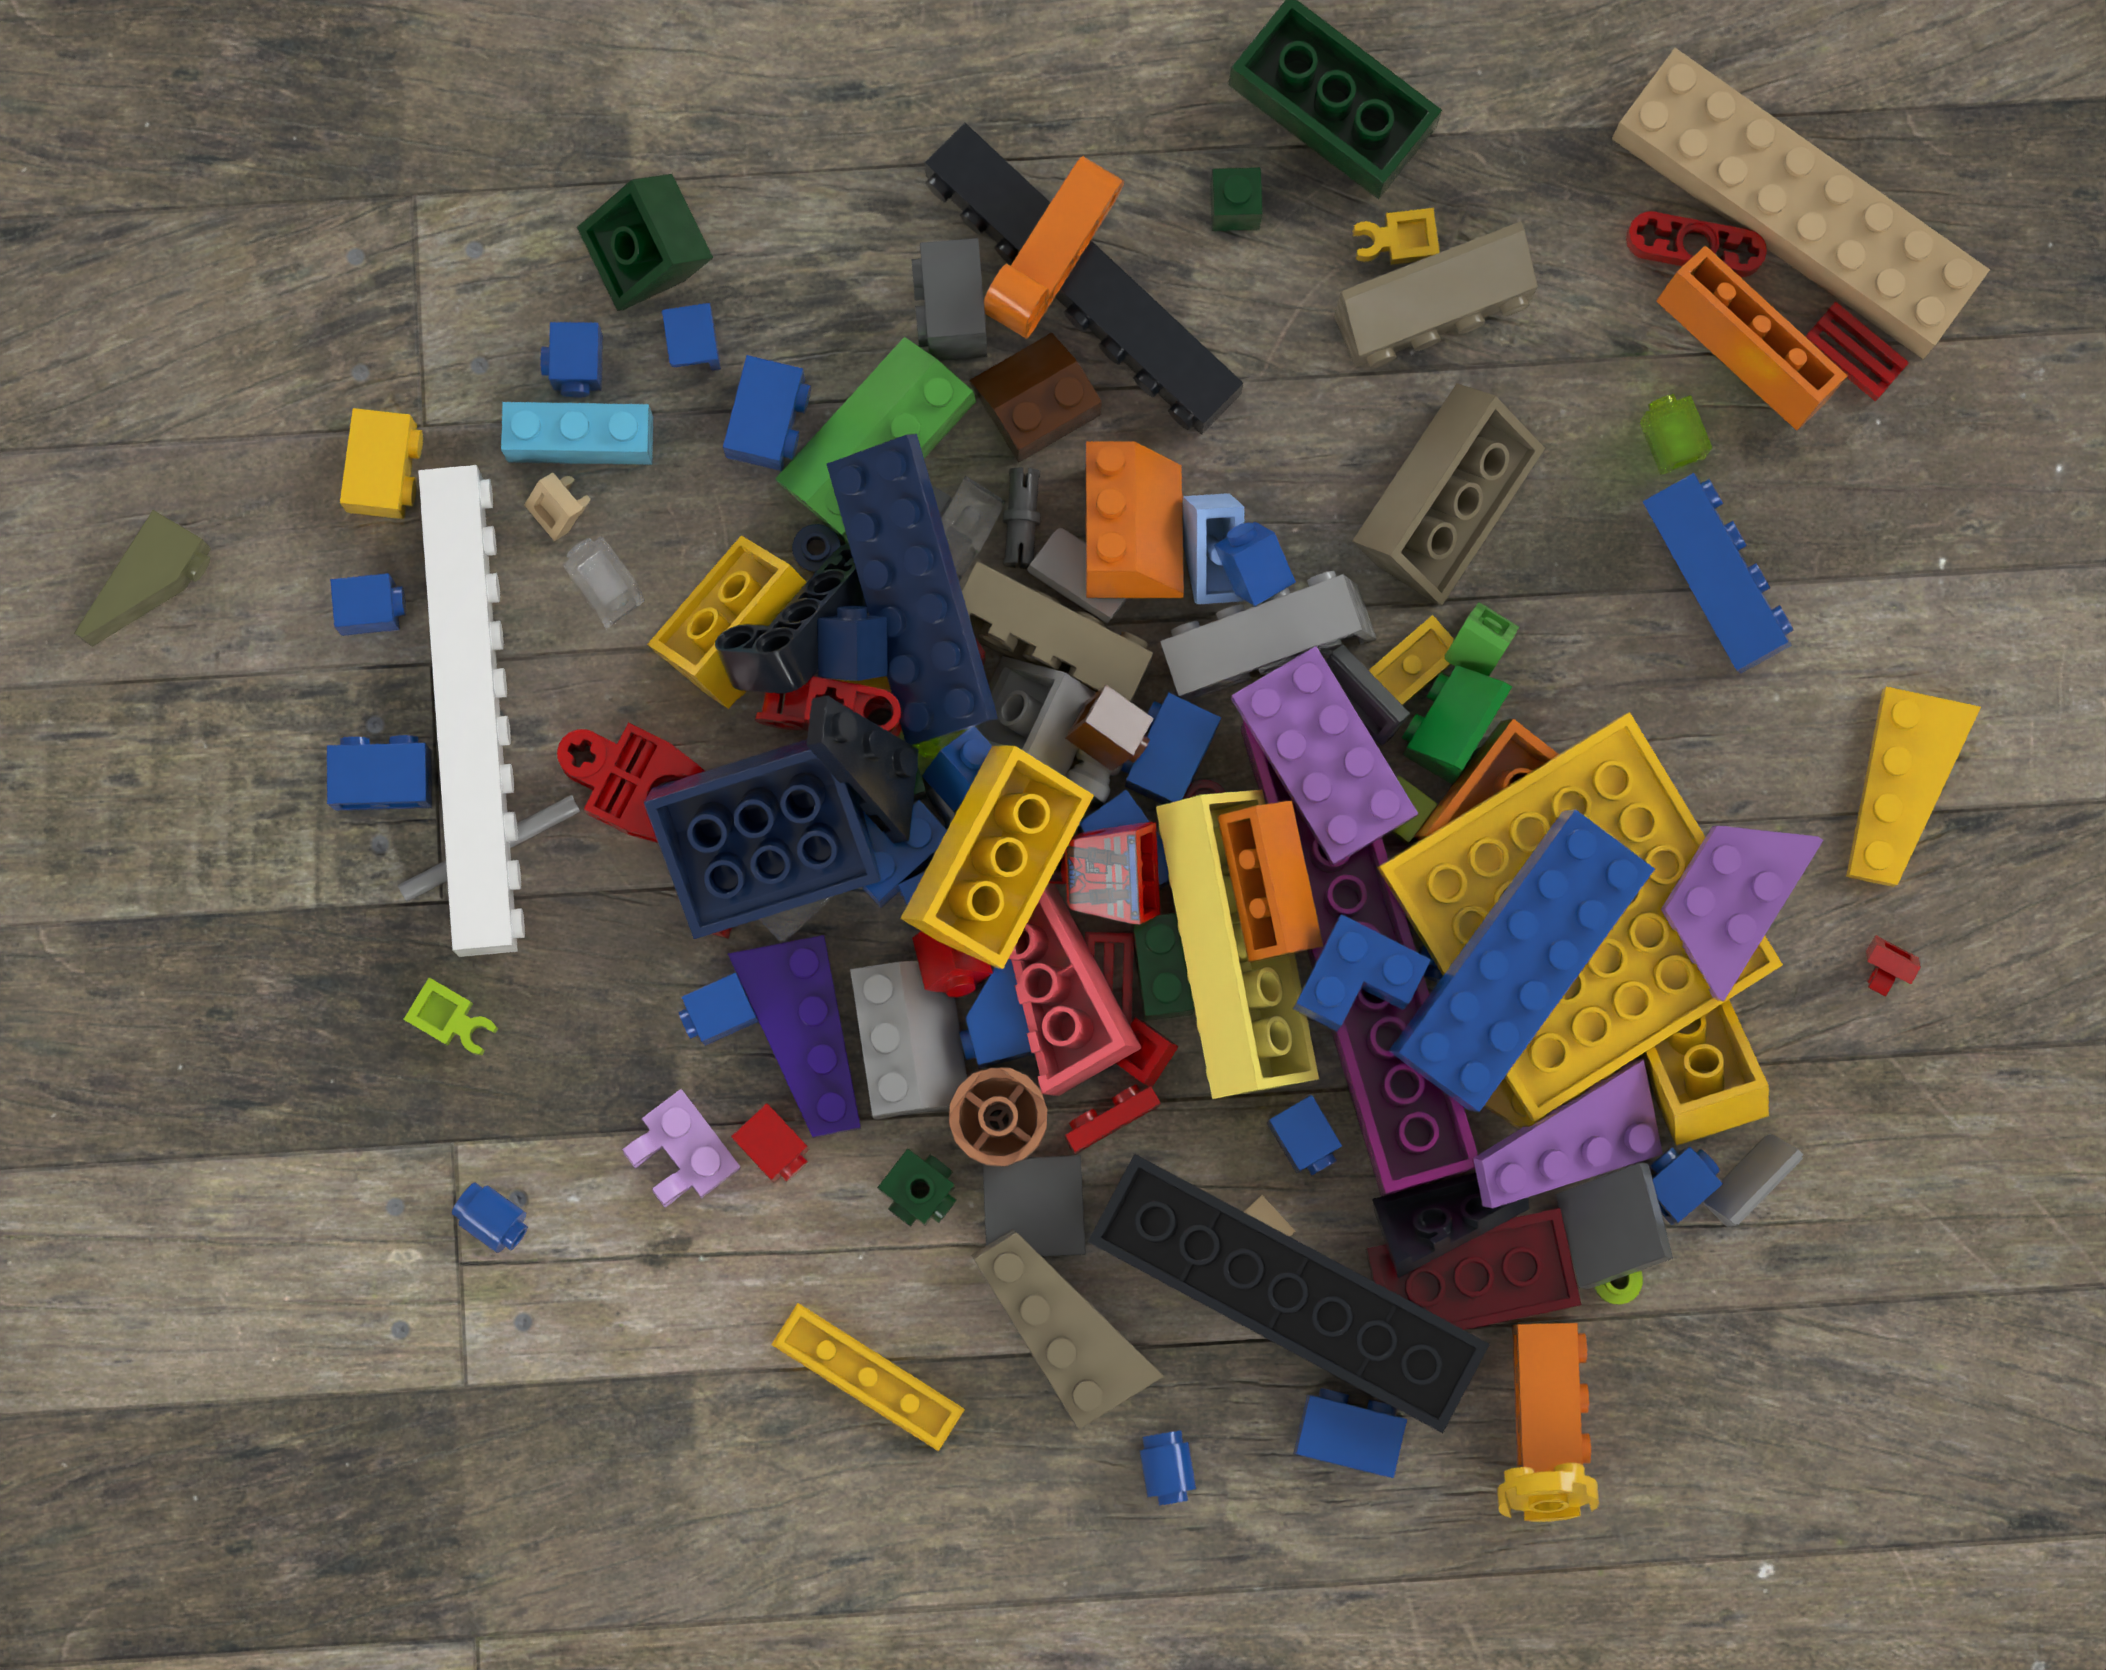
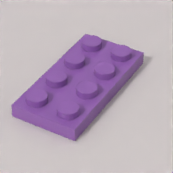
(1324, 756)

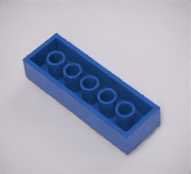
(1522, 960)

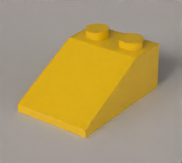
(1707, 1077)

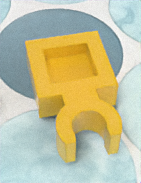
(1407, 236)

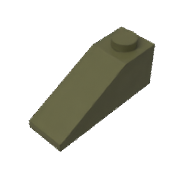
(150, 573)

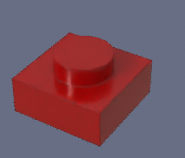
(1153, 1056)

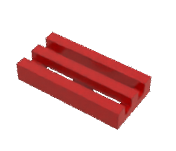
(1867, 338)
(1109, 939)

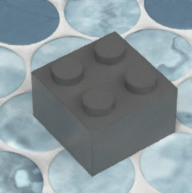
(952, 289)

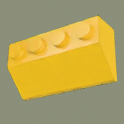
(997, 855)

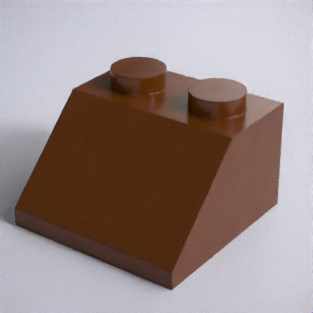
(1037, 396)

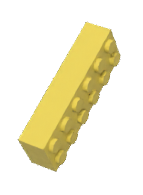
(1241, 1006)

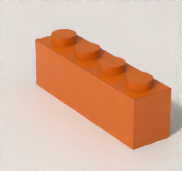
(1751, 338)

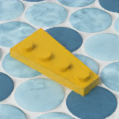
(1906, 770)

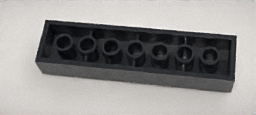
(1289, 1293)

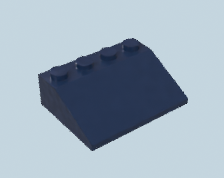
(760, 838)

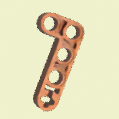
(1028, 286)

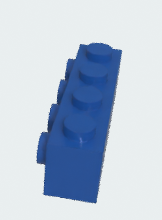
(1718, 573)

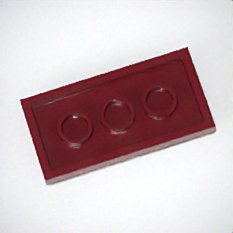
(1493, 1278)

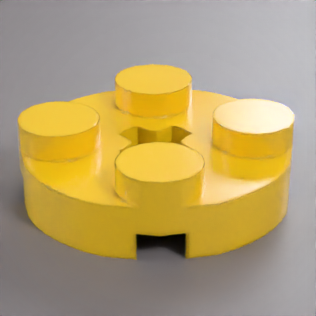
(1547, 1494)

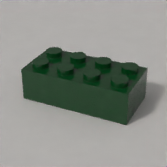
(1334, 97)

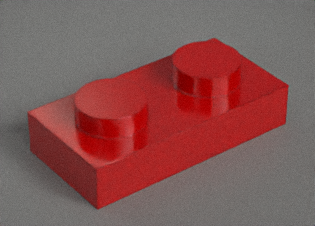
(1129, 1106)

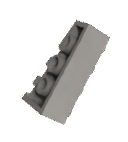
(1266, 635)

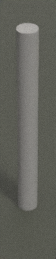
(526, 829)

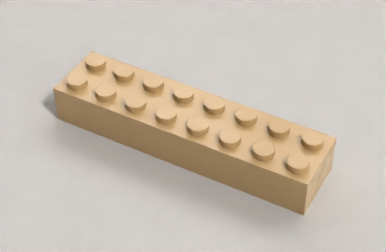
(1800, 203)

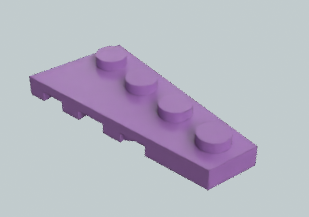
(1578, 1140)

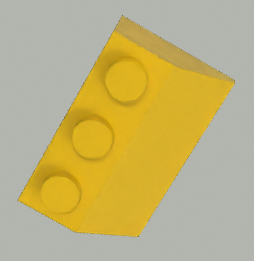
(739, 590)

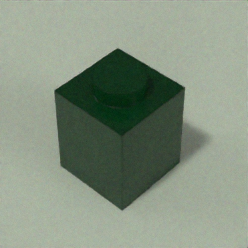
(1236, 199)

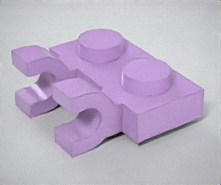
(689, 1143)

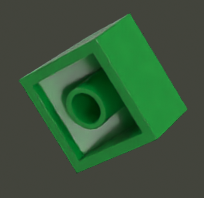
(1455, 722)

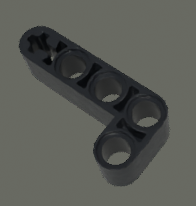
(786, 651)

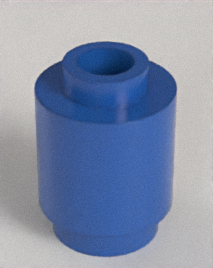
(490, 1217)
(1167, 1467)

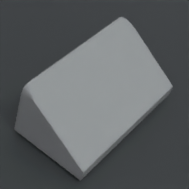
(1063, 568)
(1753, 1180)

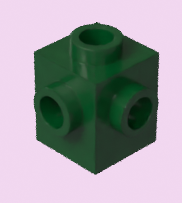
(912, 1170)

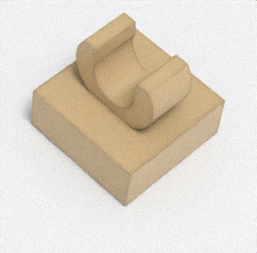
(555, 506)

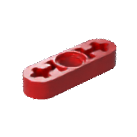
(1679, 256)

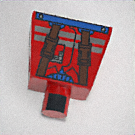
(1112, 873)

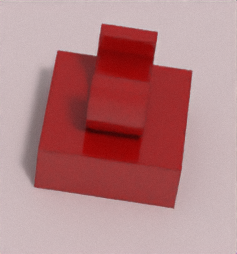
(1890, 963)

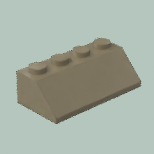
(1437, 296)
(1449, 493)

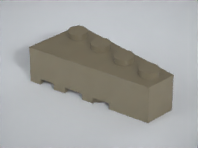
(1045, 633)
(1069, 1339)

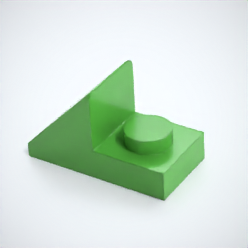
(1481, 640)

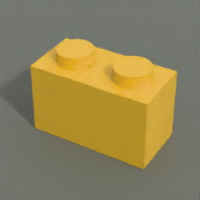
(380, 464)

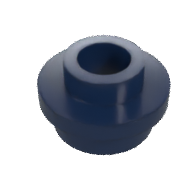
(807, 534)

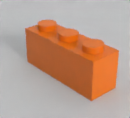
(1270, 880)
(1550, 1395)

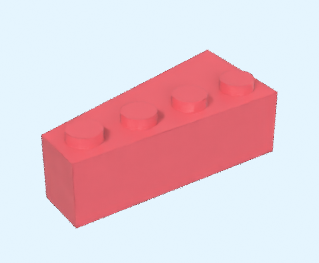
(1066, 1000)

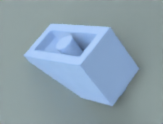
(1204, 524)

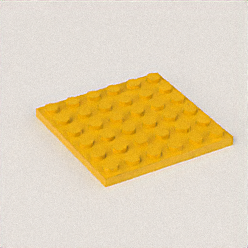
(1640, 976)

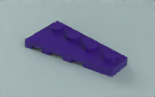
(800, 1017)

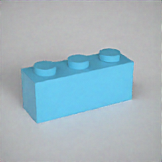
(577, 433)

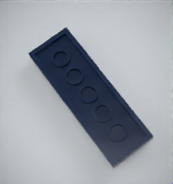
(914, 584)

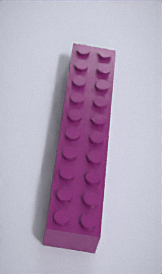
(1405, 1120)

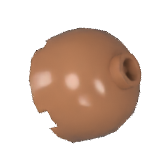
(991, 1092)

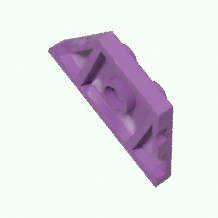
(1734, 896)

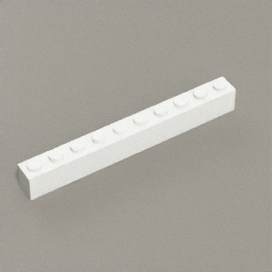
(469, 711)

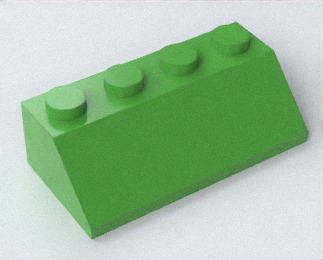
(900, 397)

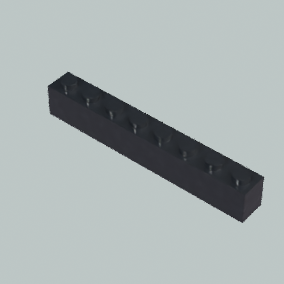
(1095, 292)

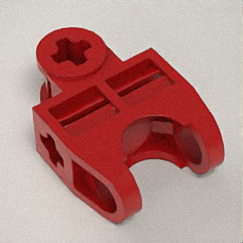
(797, 704)
(611, 769)

